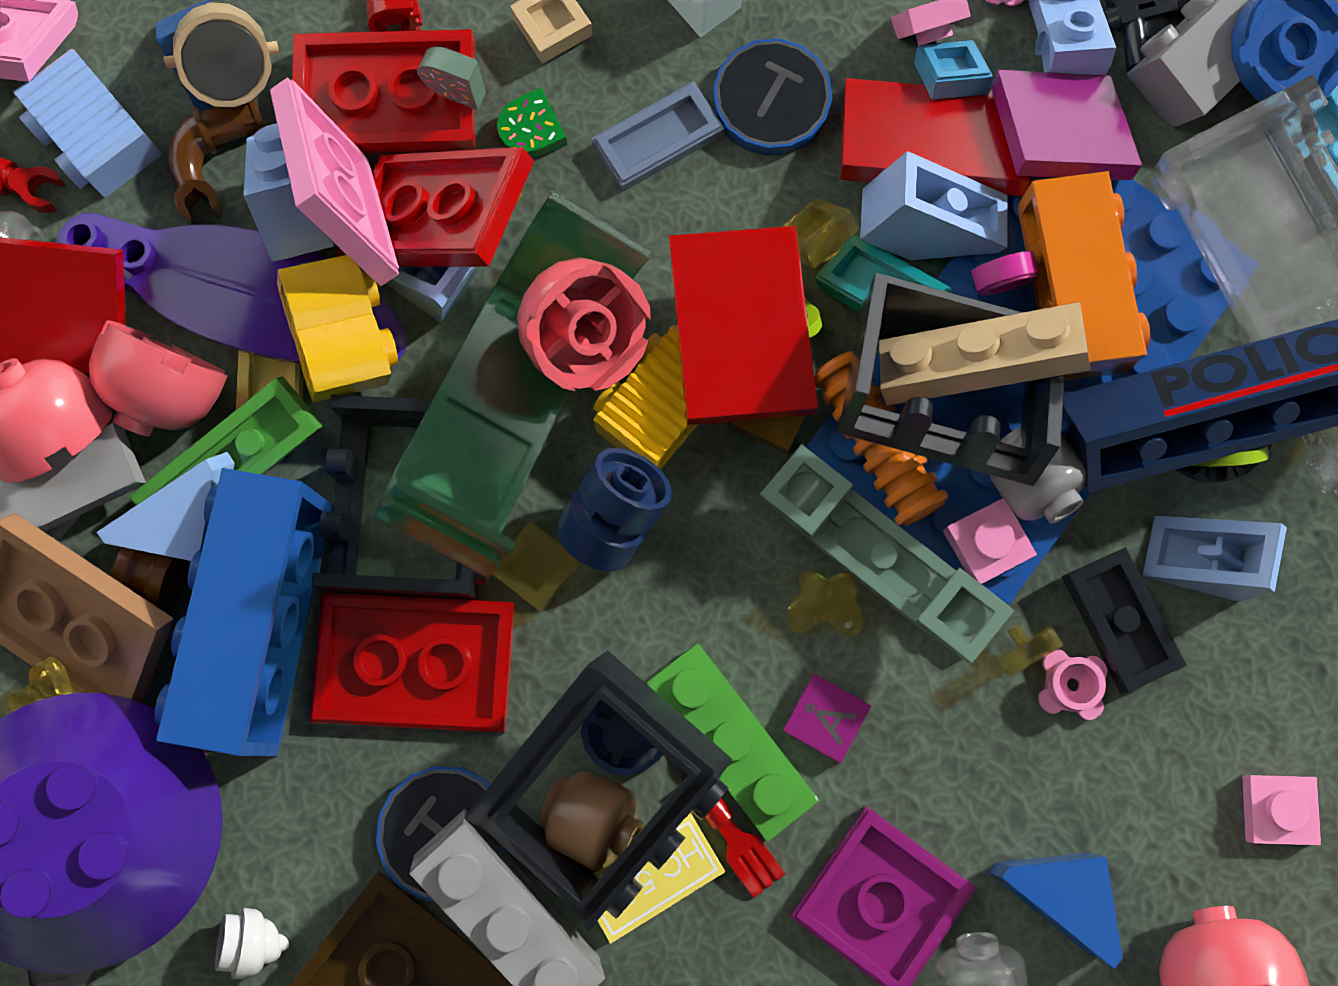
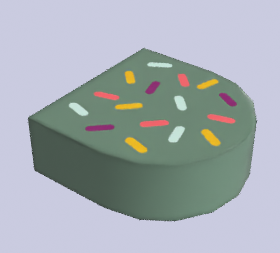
(452, 76)

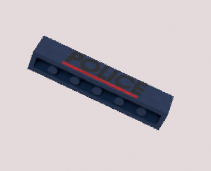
(1205, 407)

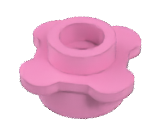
(1089, 674)

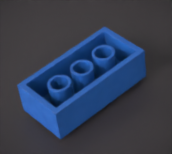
(244, 616)

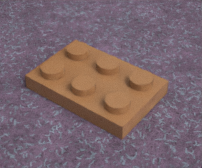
(77, 613)

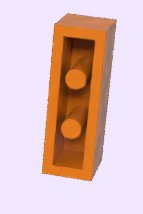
(1083, 259)

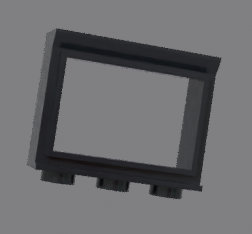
(905, 308)
(343, 525)
(658, 722)

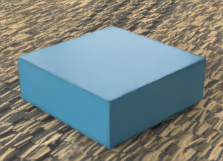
(953, 70)

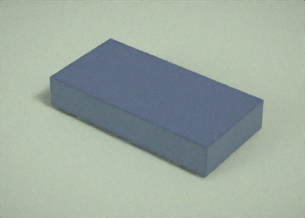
(658, 136)

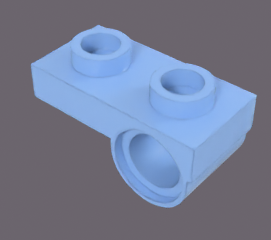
(1073, 36)

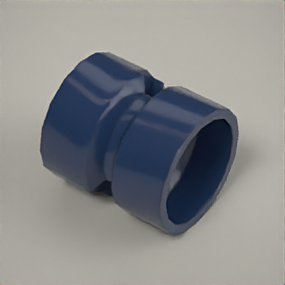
(613, 509)
(616, 743)

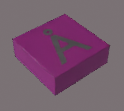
(826, 718)

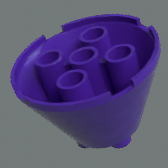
(98, 832)

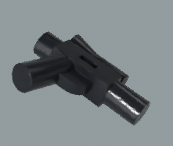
(1139, 22)

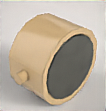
(221, 55)

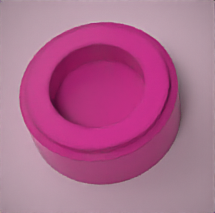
(1006, 273)

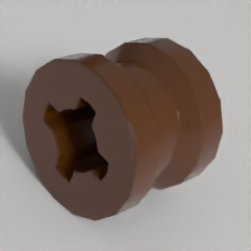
(151, 576)

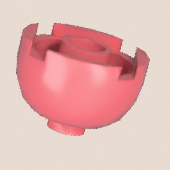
(583, 324)
(151, 381)
(42, 411)
(1229, 953)

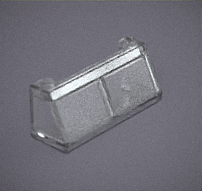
(1266, 222)

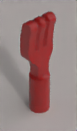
(745, 851)

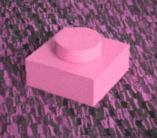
(930, 20)
(989, 541)
(1281, 810)

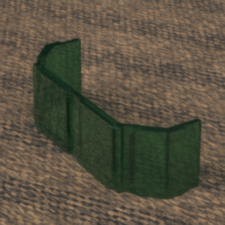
(494, 404)

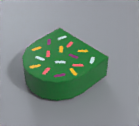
(531, 125)

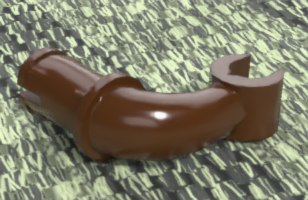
(197, 138)

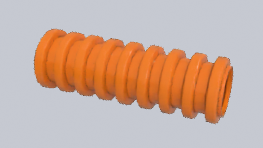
(897, 471)

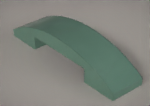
(885, 557)

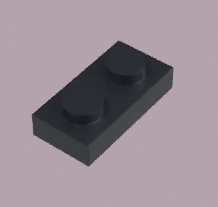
(1123, 621)

